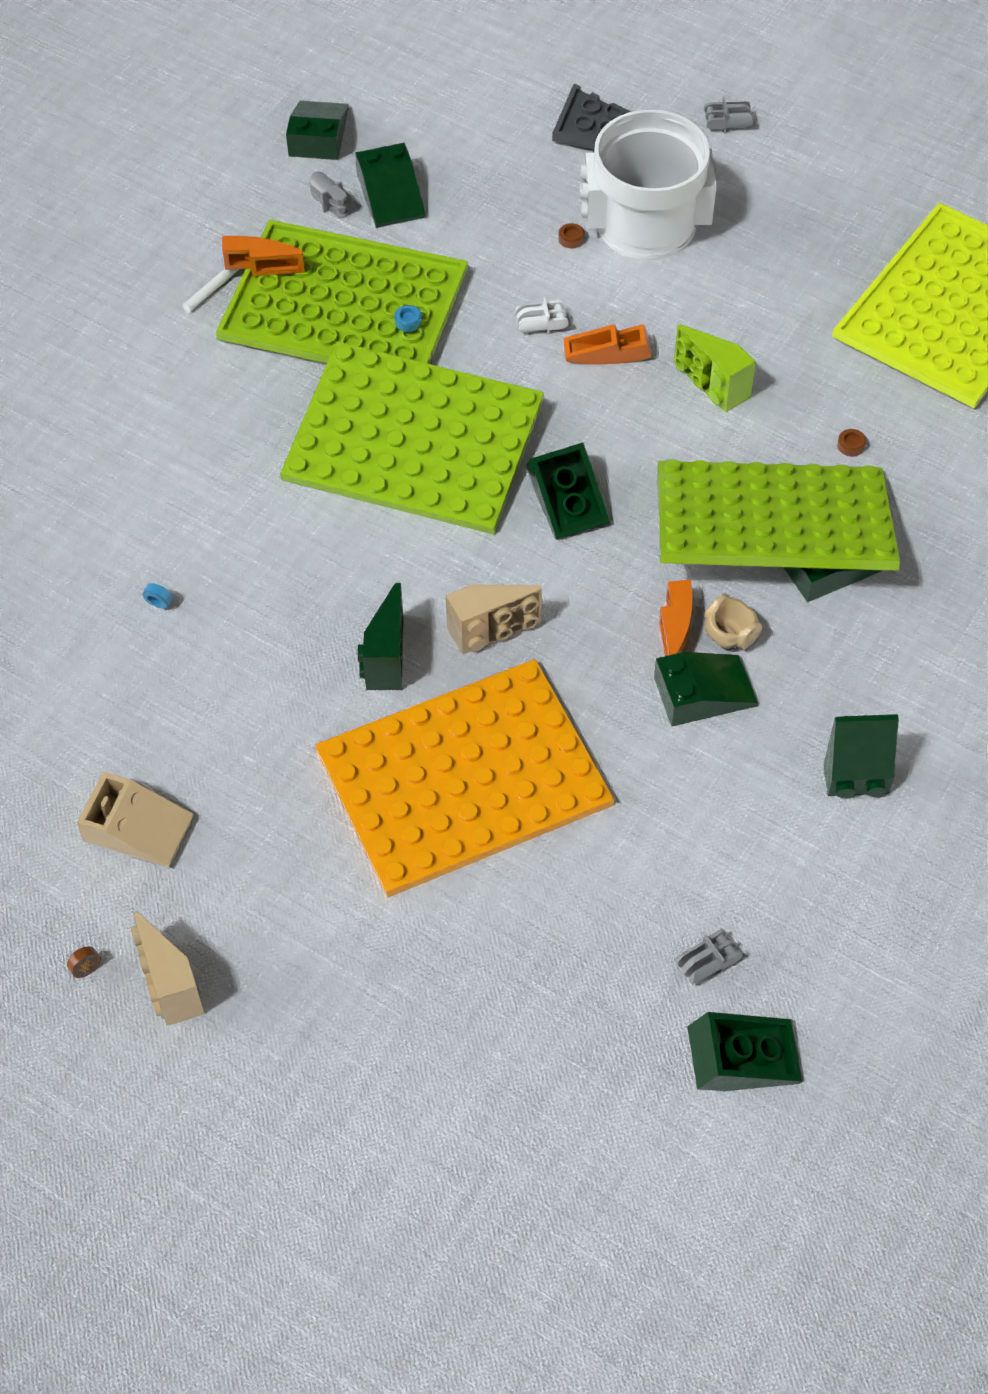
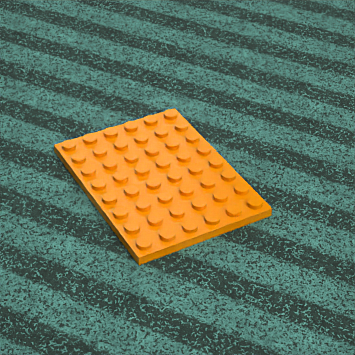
(462, 777)

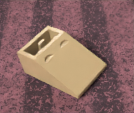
(491, 613)
(133, 820)
(166, 974)

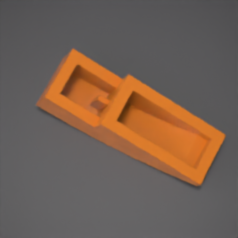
(261, 255)
(608, 345)
(676, 616)

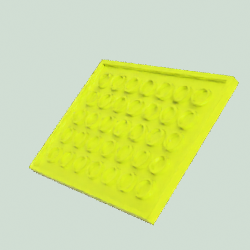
(930, 308)

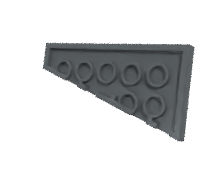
(584, 118)

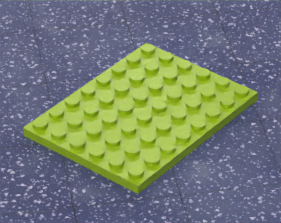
(343, 297)
(413, 437)
(775, 515)

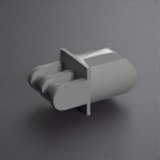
(728, 115)
(329, 194)
(706, 958)

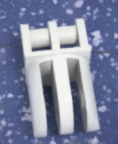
(541, 316)

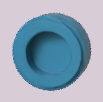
(408, 318)
(157, 595)

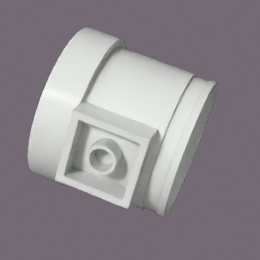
(648, 184)

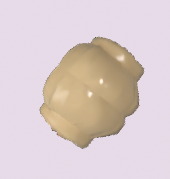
(731, 623)

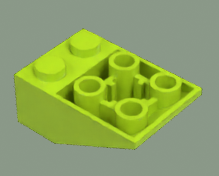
(715, 366)

